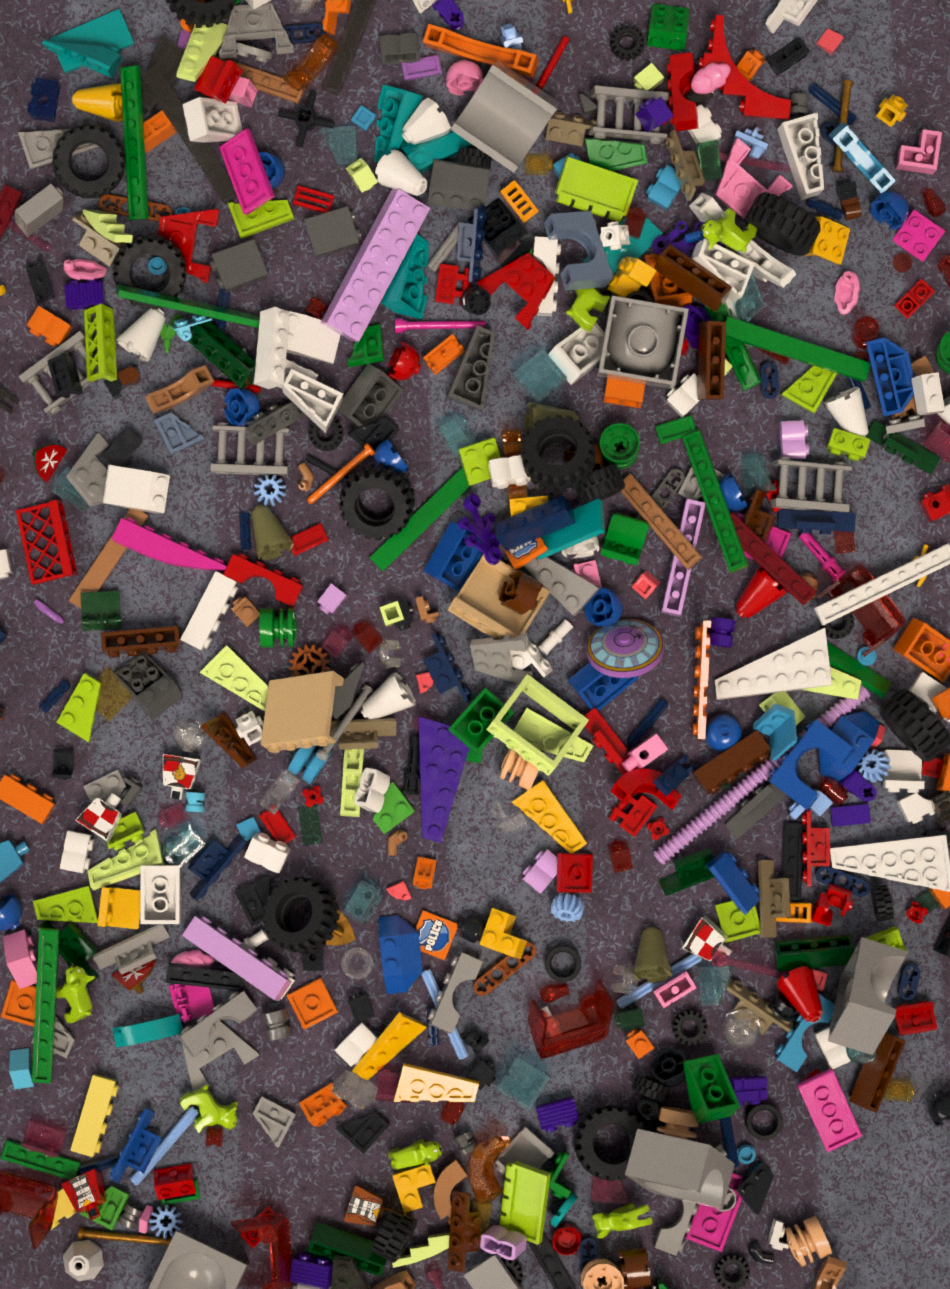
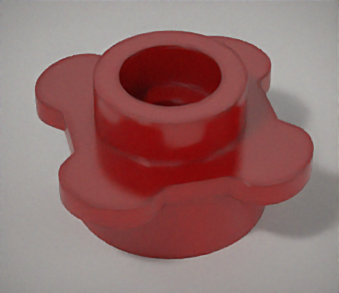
(313, 801)
(659, 823)
(918, 918)

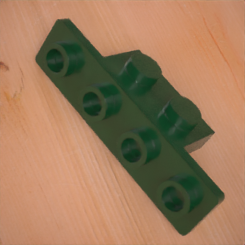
(903, 447)
(689, 872)
(75, 948)

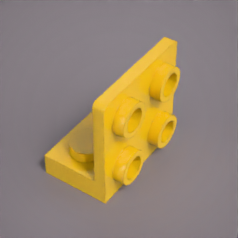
(830, 241)
(120, 908)

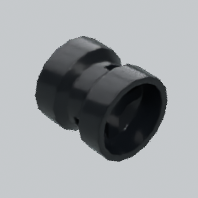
(471, 1040)

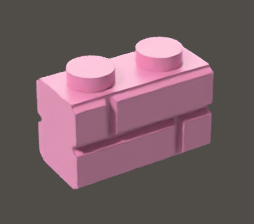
(674, 989)

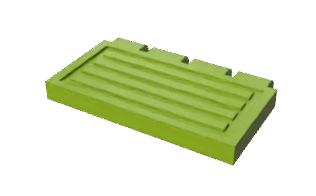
(595, 187)
(525, 1200)

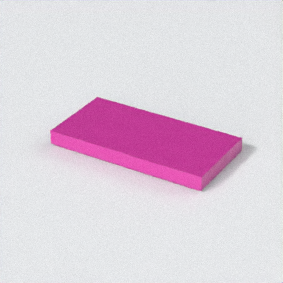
(246, 171)
(829, 1110)
(713, 1226)

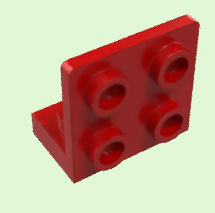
(218, 79)

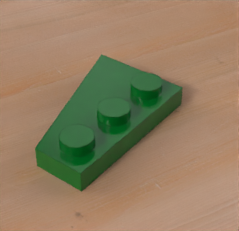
(615, 154)

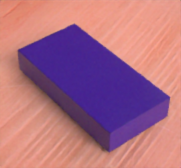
(850, 815)

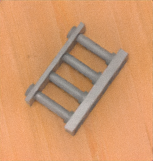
(620, 96)
(31, 375)
(240, 466)
(800, 501)

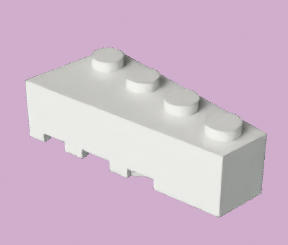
(803, 154)

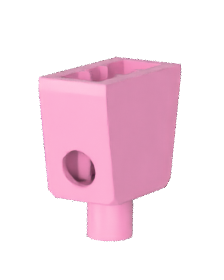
(244, 92)
(650, 748)

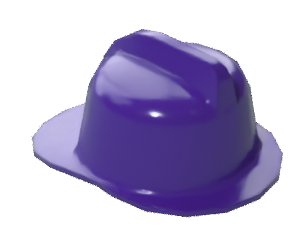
(695, 316)

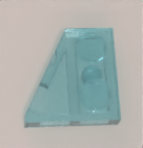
(342, 143)
(750, 302)

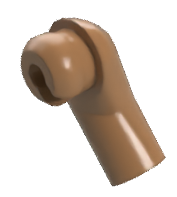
(307, 478)
(394, 840)

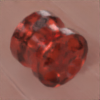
(315, 308)
(214, 1137)

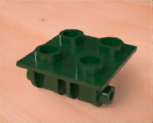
(100, 610)

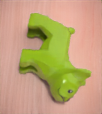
(728, 232)
(584, 302)
(76, 994)
(210, 1110)
(415, 1154)
(620, 1219)

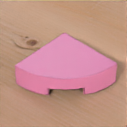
(143, 1221)

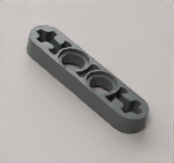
(661, 501)

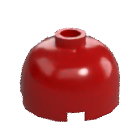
(404, 362)

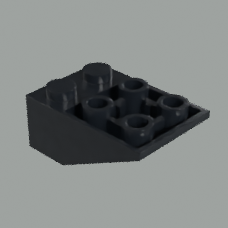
(504, 233)

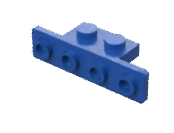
(139, 1148)

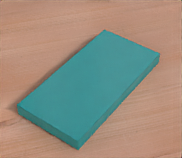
(104, 31)
(635, 248)
(588, 524)

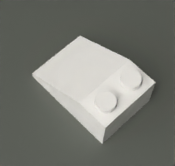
(211, 120)
(311, 338)
(578, 352)
(136, 489)
(161, 895)

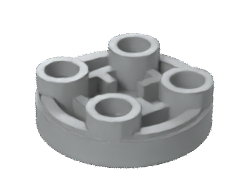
(245, 50)

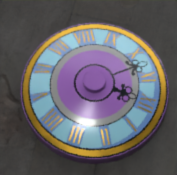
(625, 648)

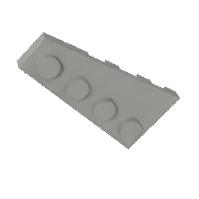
(41, 144)
(566, 586)

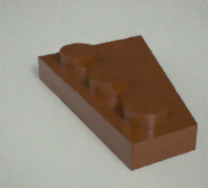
(225, 735)

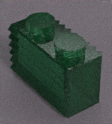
(629, 1018)

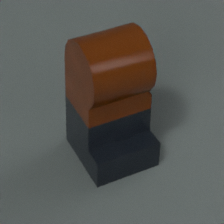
(849, 200)
(126, 377)

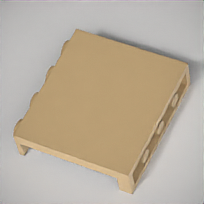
(480, 603)
(299, 711)

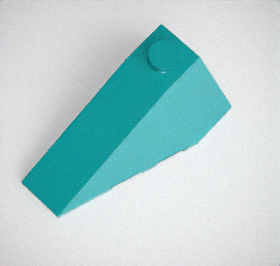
(94, 57)
(396, 108)
(440, 148)
(406, 288)

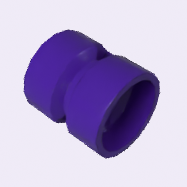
(721, 632)

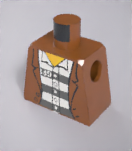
(365, 1207)

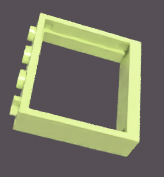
(552, 704)

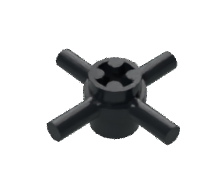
(302, 112)

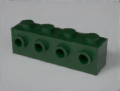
(223, 353)
(810, 953)
(332, 1241)

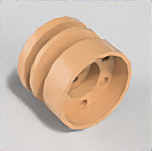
(517, 766)
(677, 1122)
(808, 1241)
(600, 1268)

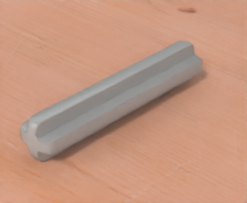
(444, 250)

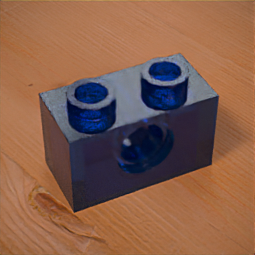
(41, 89)

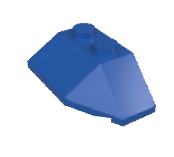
(891, 375)
(858, 731)
(399, 954)

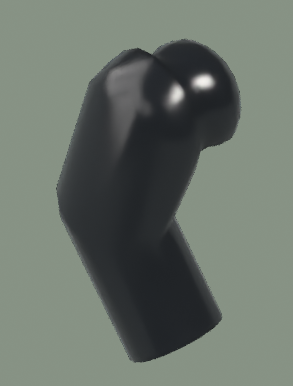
(758, 1255)

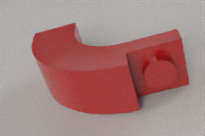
(642, 782)

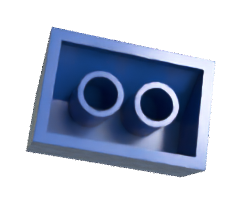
(453, 559)
(597, 688)
(734, 881)

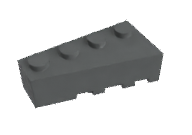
(473, 371)

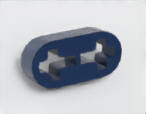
(774, 380)
(913, 983)

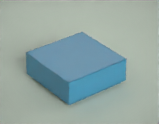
(363, 118)
(248, 828)

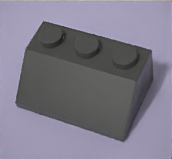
(458, 185)
(369, 397)

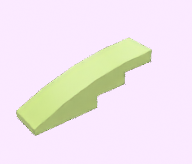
(106, 225)
(351, 781)
(436, 1244)

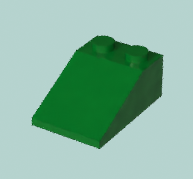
(474, 721)
(709, 1089)

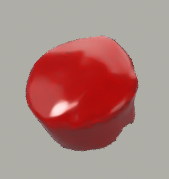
(566, 1239)

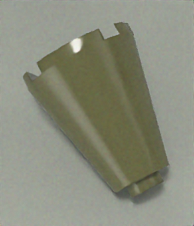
(540, 411)
(269, 534)
(652, 958)

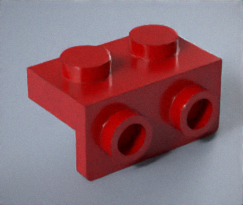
(915, 1018)

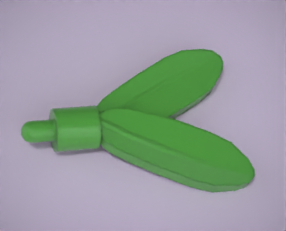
(168, 333)

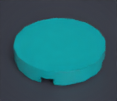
(564, 1209)

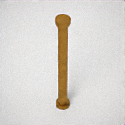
(843, 118)
(123, 1237)

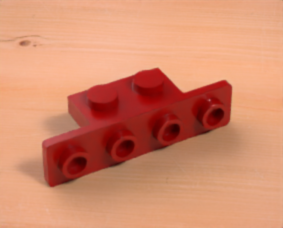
(607, 740)
(817, 846)

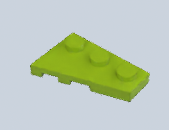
(263, 218)
(810, 388)
(81, 708)
(68, 906)

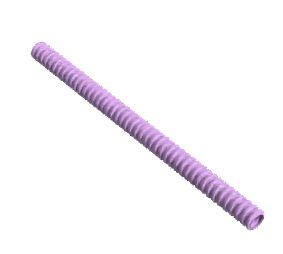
(746, 786)

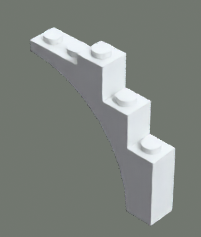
(765, 265)

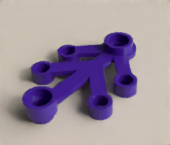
(682, 245)
(491, 551)

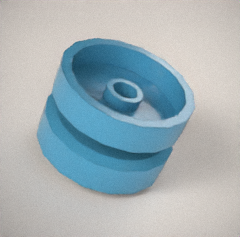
(308, 759)

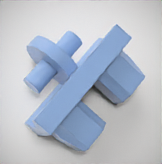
(510, 38)
(752, 139)

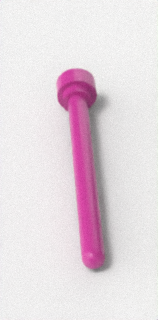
(402, 325)

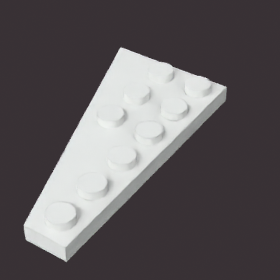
(791, 668)
(911, 861)

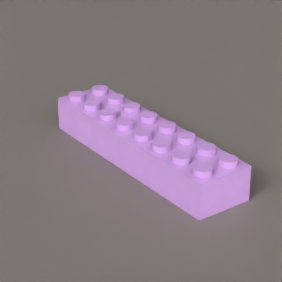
(375, 265)

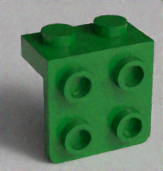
(668, 27)
(625, 539)
(558, 1188)

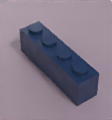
(534, 523)

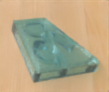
(755, 474)
(713, 983)

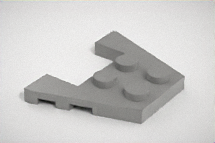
(252, 24)
(89, 474)
(494, 657)
(221, 1041)

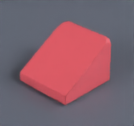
(830, 41)
(645, 584)

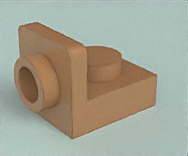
(423, 607)
(245, 611)

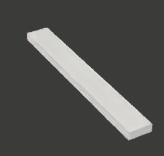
(883, 585)

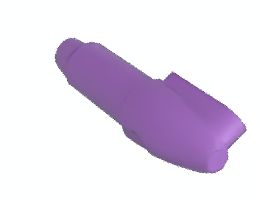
(44, 608)

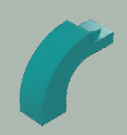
(147, 1030)

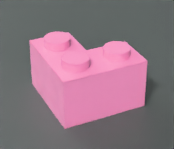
(921, 158)
(21, 958)

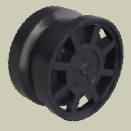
(475, 300)
(783, 1007)

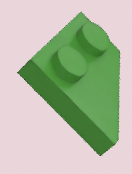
(394, 809)
(112, 1208)

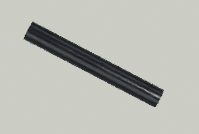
(325, 467)

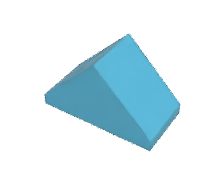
(21, 1068)

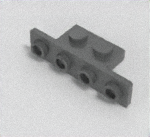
(271, 421)
(755, 809)

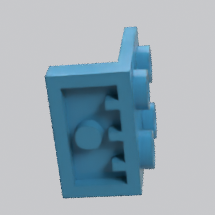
(780, 726)

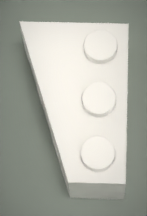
(725, 265)
(313, 398)

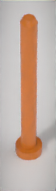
(369, 450)

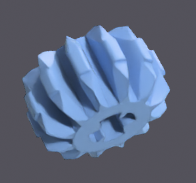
(275, 485)
(875, 772)
(567, 907)
(161, 1216)

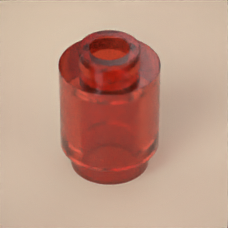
(834, 791)
(452, 1112)

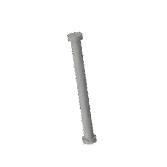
(366, 691)

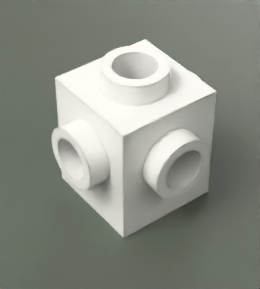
(614, 236)
(249, 727)

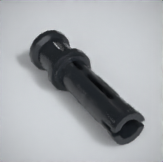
(412, 776)

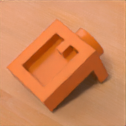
(751, 63)
(424, 873)
(639, 1043)

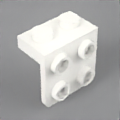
(904, 772)

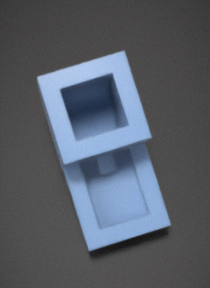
(817, 808)

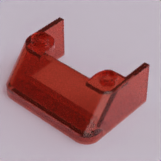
(878, 617)
(573, 1027)
(30, 1200)
(276, 1232)

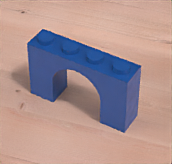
(787, 776)

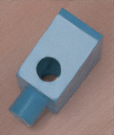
(11, 858)

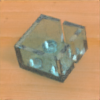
(540, 376)
(523, 1081)

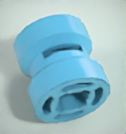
(195, 802)

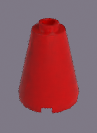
(759, 594)
(802, 993)

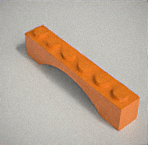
(461, 46)

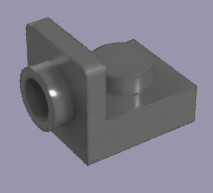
(130, 794)

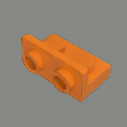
(322, 1106)

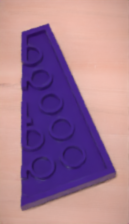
(440, 772)

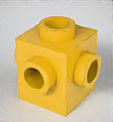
(892, 110)

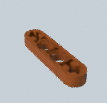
(112, 209)
(502, 965)

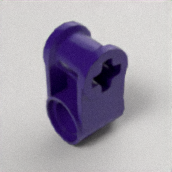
(449, 10)
(856, 783)

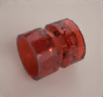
(865, 330)

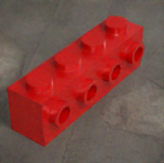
(937, 504)

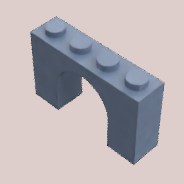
(581, 228)

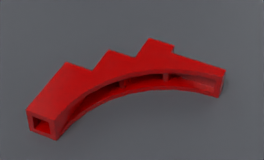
(755, 102)

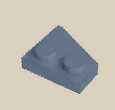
(176, 434)

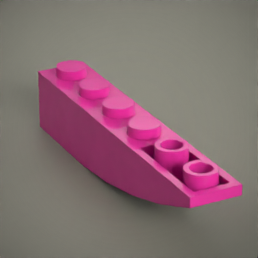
(162, 548)

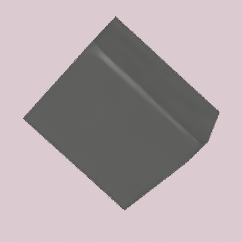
(587, 105)

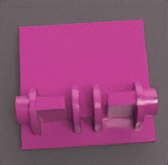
(918, 235)
(191, 1001)

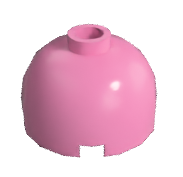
(464, 77)

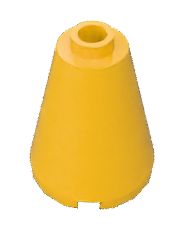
(101, 101)

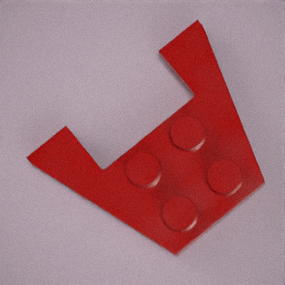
(183, 230)
(525, 278)

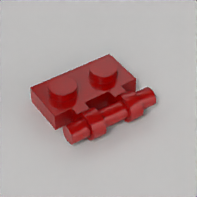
(447, 283)
(637, 815)

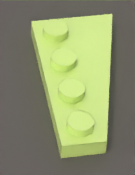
(200, 47)
(237, 677)
(842, 686)
(550, 737)
(128, 862)

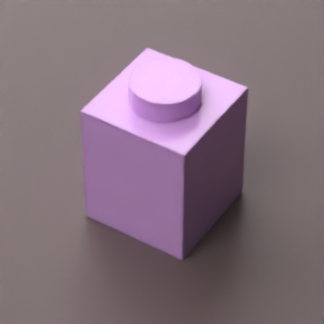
(331, 599)

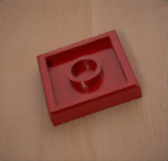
(574, 873)

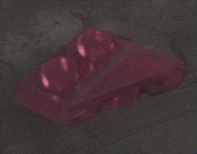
(608, 1191)

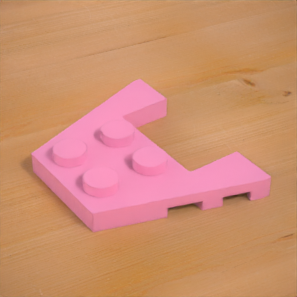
(738, 187)

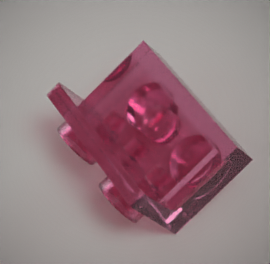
(387, 1086)
(44, 1138)

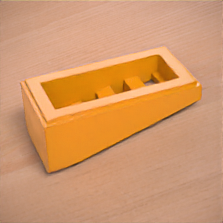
(524, 197)
(800, 919)

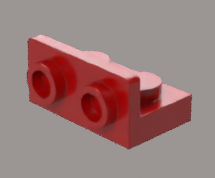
(174, 1181)

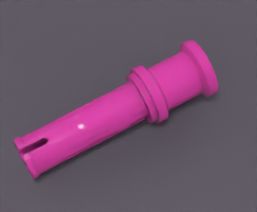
(830, 563)

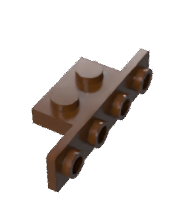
(758, 521)
(463, 1231)

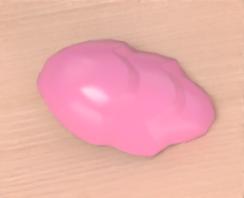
(710, 78)
(84, 269)
(847, 292)
(194, 957)

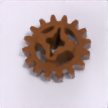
(307, 652)

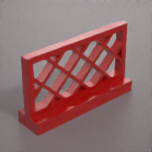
(62, 542)

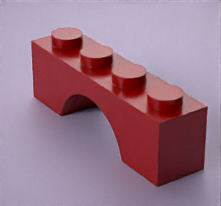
(684, 111)
(241, 569)

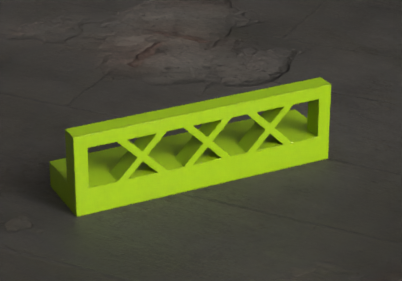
(104, 342)

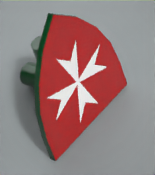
(47, 459)

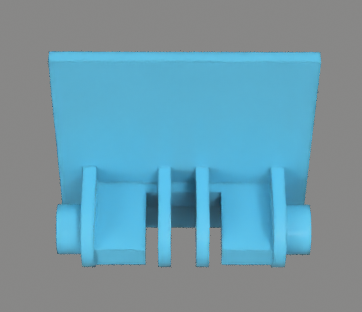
(182, 326)

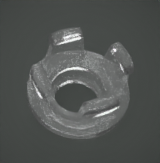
(385, 659)
(357, 974)
(629, 983)

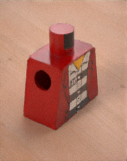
(86, 1192)

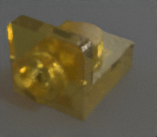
(538, 164)
(899, 1091)

